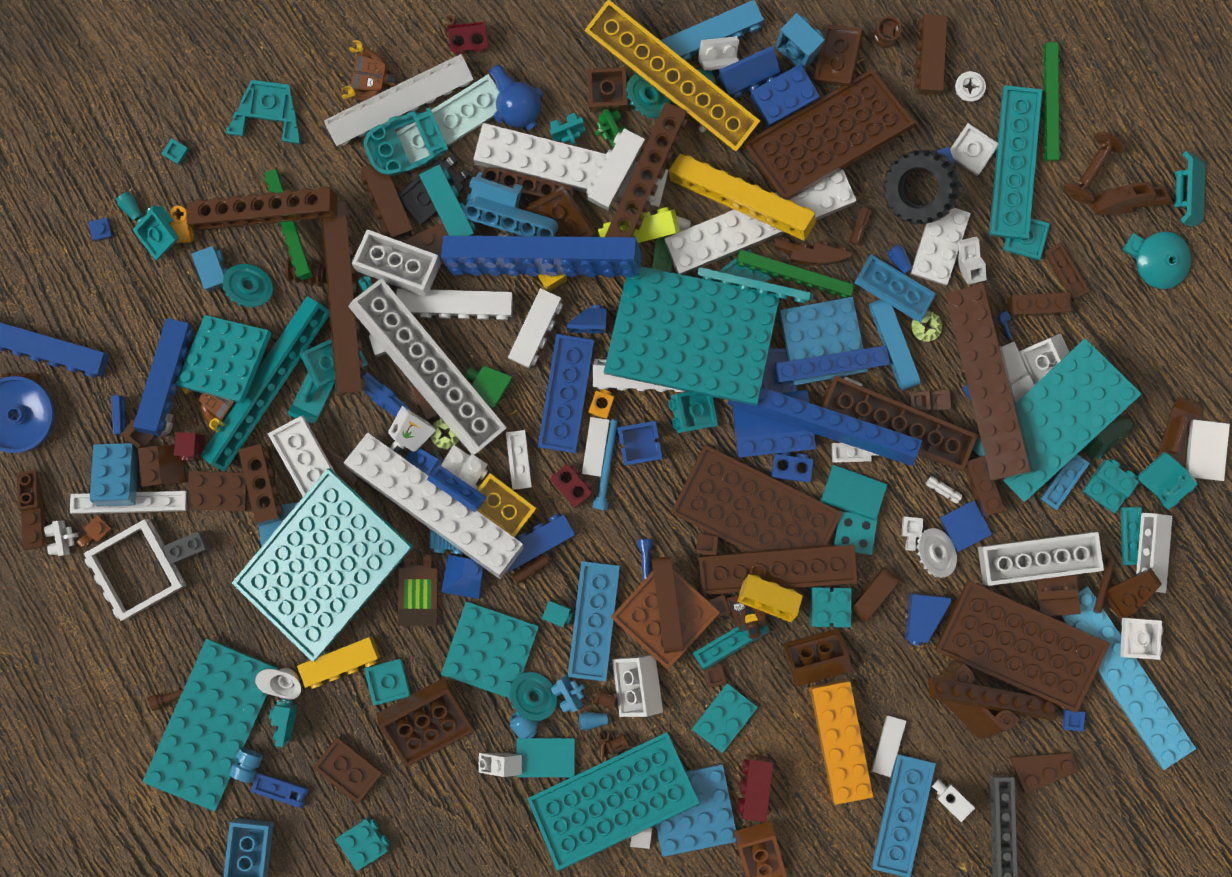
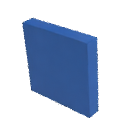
(965, 525)

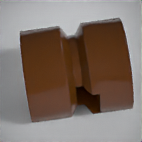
(887, 32)

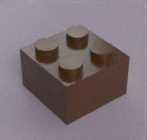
(607, 89)

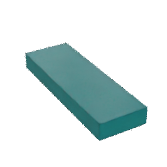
(1130, 534)

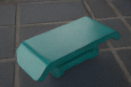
(1195, 190)
(310, 400)

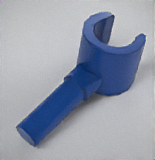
(1002, 318)

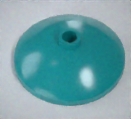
(1154, 260)

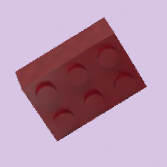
(755, 788)

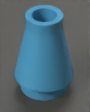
(591, 720)

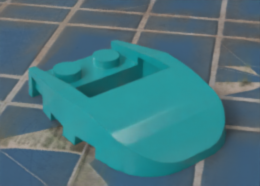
(387, 152)

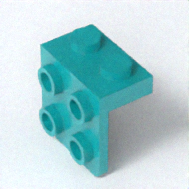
(1167, 480)

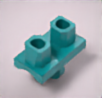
(567, 131)

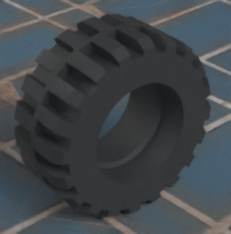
(947, 186)

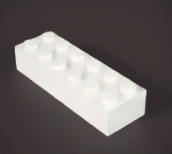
(1040, 558)

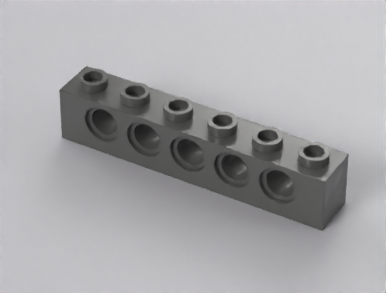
(1003, 825)

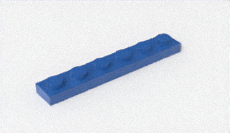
(832, 364)

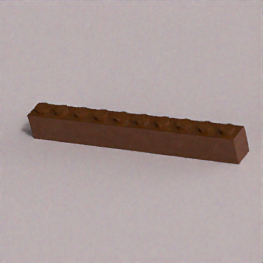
(340, 295)

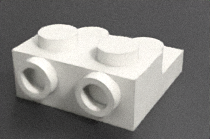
(465, 466)
(1141, 638)

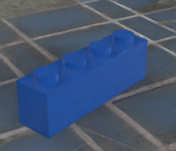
(542, 539)

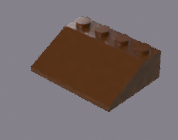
(424, 722)

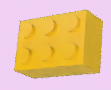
(504, 505)

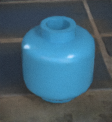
(523, 727)

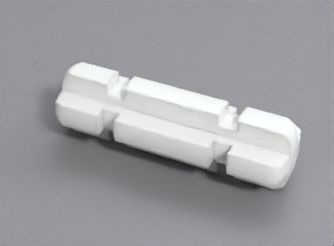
(944, 490)

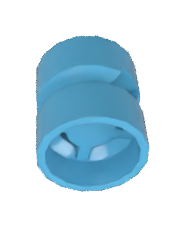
(245, 767)

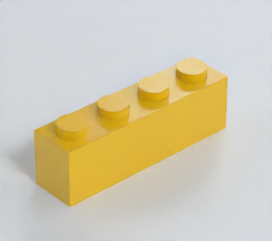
(338, 662)

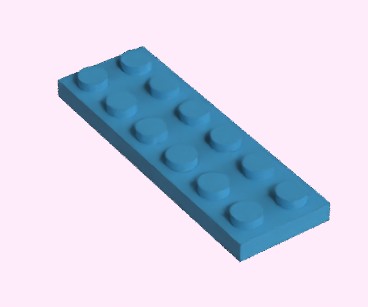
(593, 621)
(903, 815)

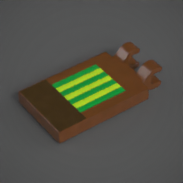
(418, 593)

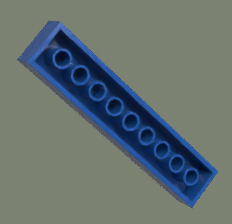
(542, 255)

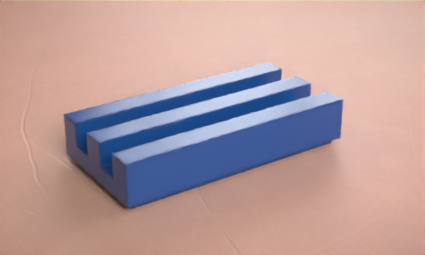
(118, 414)

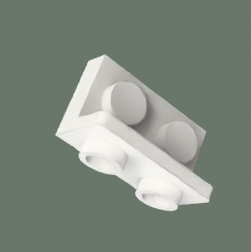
(718, 52)

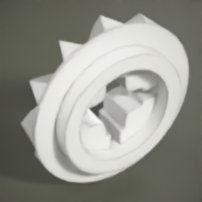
(975, 80)

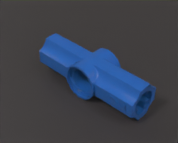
(382, 395)

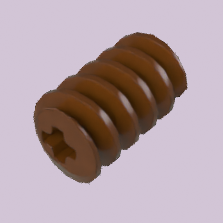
(318, 273)

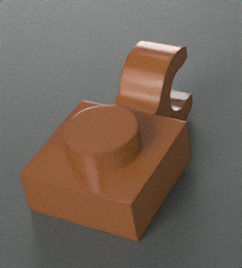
(96, 530)

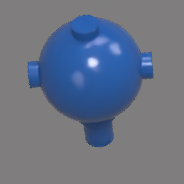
(516, 102)

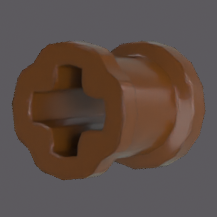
(605, 699)
(617, 745)

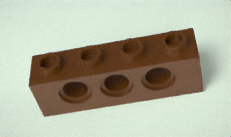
(249, 457)

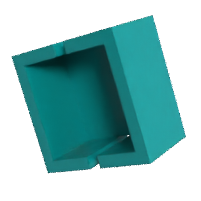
(830, 607)

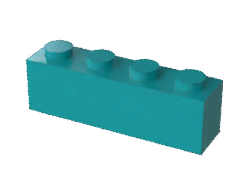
(446, 203)

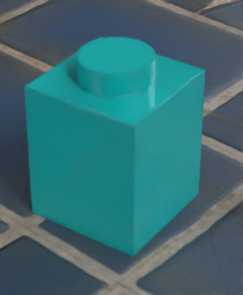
(557, 613)

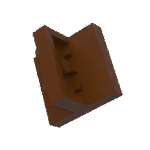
(1059, 596)

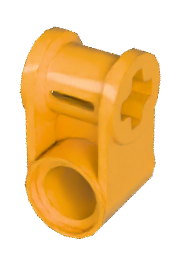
(180, 225)

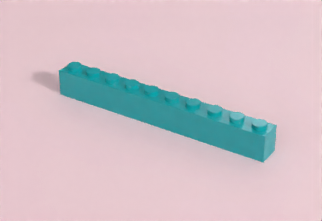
(266, 384)

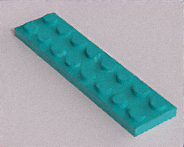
(1015, 162)

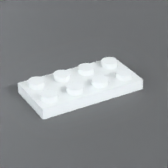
(940, 247)
(300, 453)

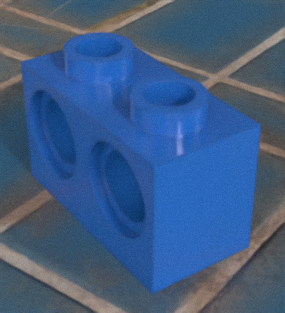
(791, 472)

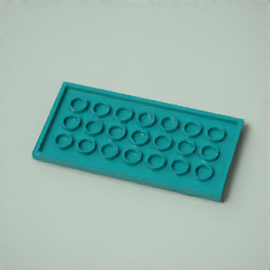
(1067, 413)
(208, 726)
(613, 801)

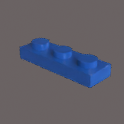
(456, 488)

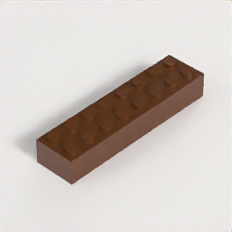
(940, 439)

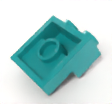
(156, 232)
(692, 412)
(1110, 485)
(283, 716)
(363, 843)

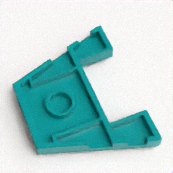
(267, 102)

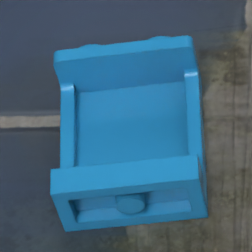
(494, 192)

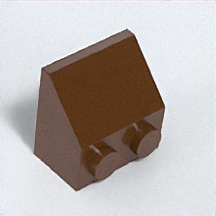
(160, 466)

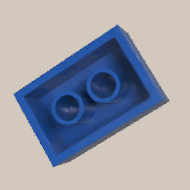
(784, 96)

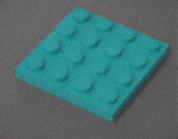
(224, 359)
(489, 649)

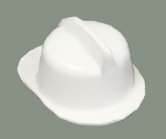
(279, 683)

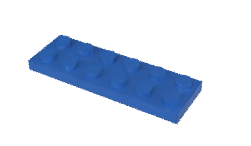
(566, 393)

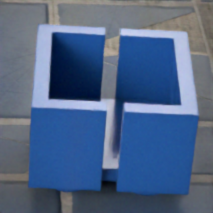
(639, 443)

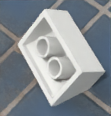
(1043, 356)
(637, 686)

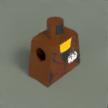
(746, 617)

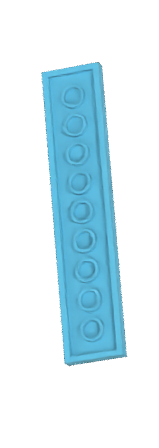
(1133, 688)

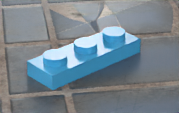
(1064, 482)

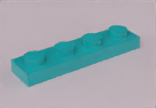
(724, 647)

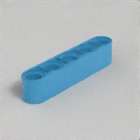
(502, 215)
(897, 348)

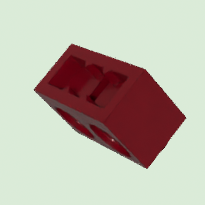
(467, 30)
(189, 446)
(567, 488)

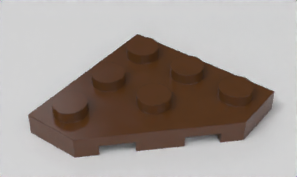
(563, 209)

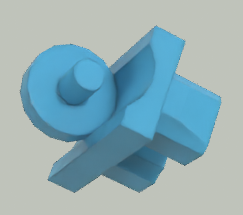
(571, 692)

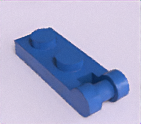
(279, 789)

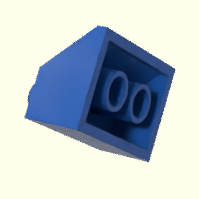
(749, 73)

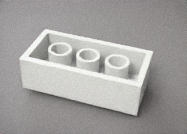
(396, 263)

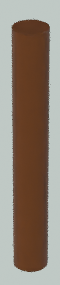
(1104, 585)

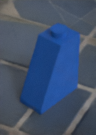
(924, 616)

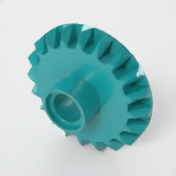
(645, 97)
(251, 277)
(539, 690)

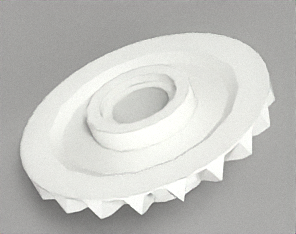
(937, 552)

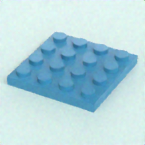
(821, 331)
(705, 824)

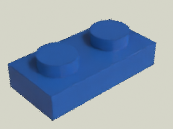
(423, 461)

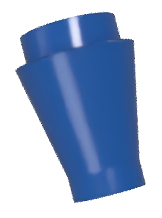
(899, 258)

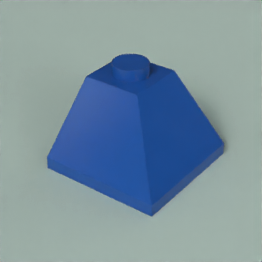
(589, 321)
(462, 577)

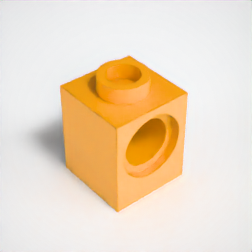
(595, 410)

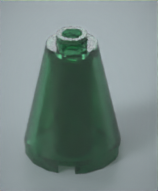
(1109, 437)

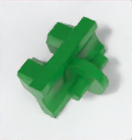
(607, 125)

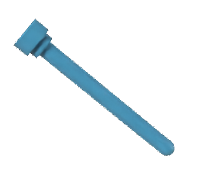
(601, 501)

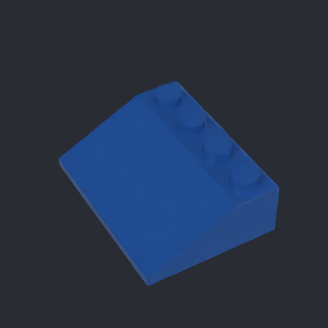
(765, 436)

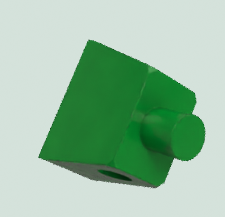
(489, 384)

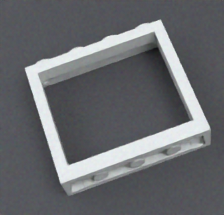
(156, 544)

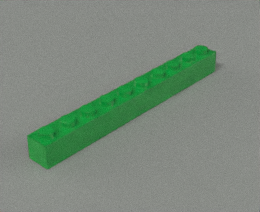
(1051, 102)
(290, 231)
(796, 274)

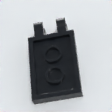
(417, 198)

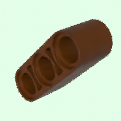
(874, 594)

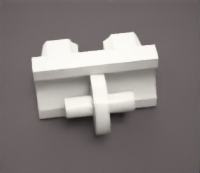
(63, 538)

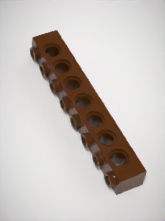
(671, 116)
(270, 213)

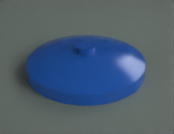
(25, 414)

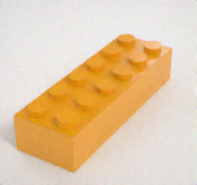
(841, 741)

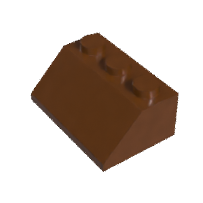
(817, 657)

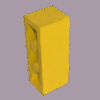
(770, 598)

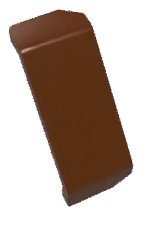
(1177, 429)

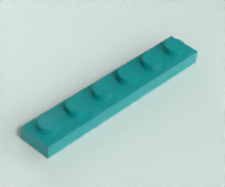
(763, 287)

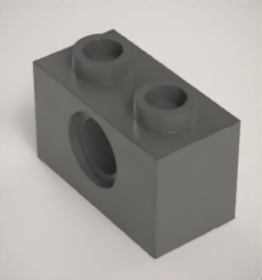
(186, 547)

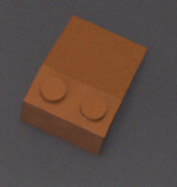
(760, 851)

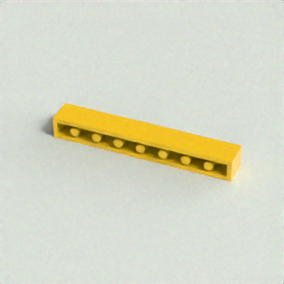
(742, 196)

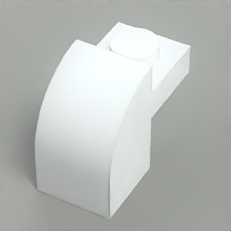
(970, 262)

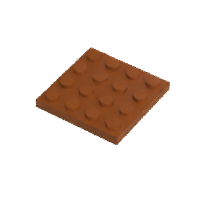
(641, 617)

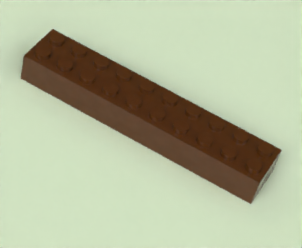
(989, 383)

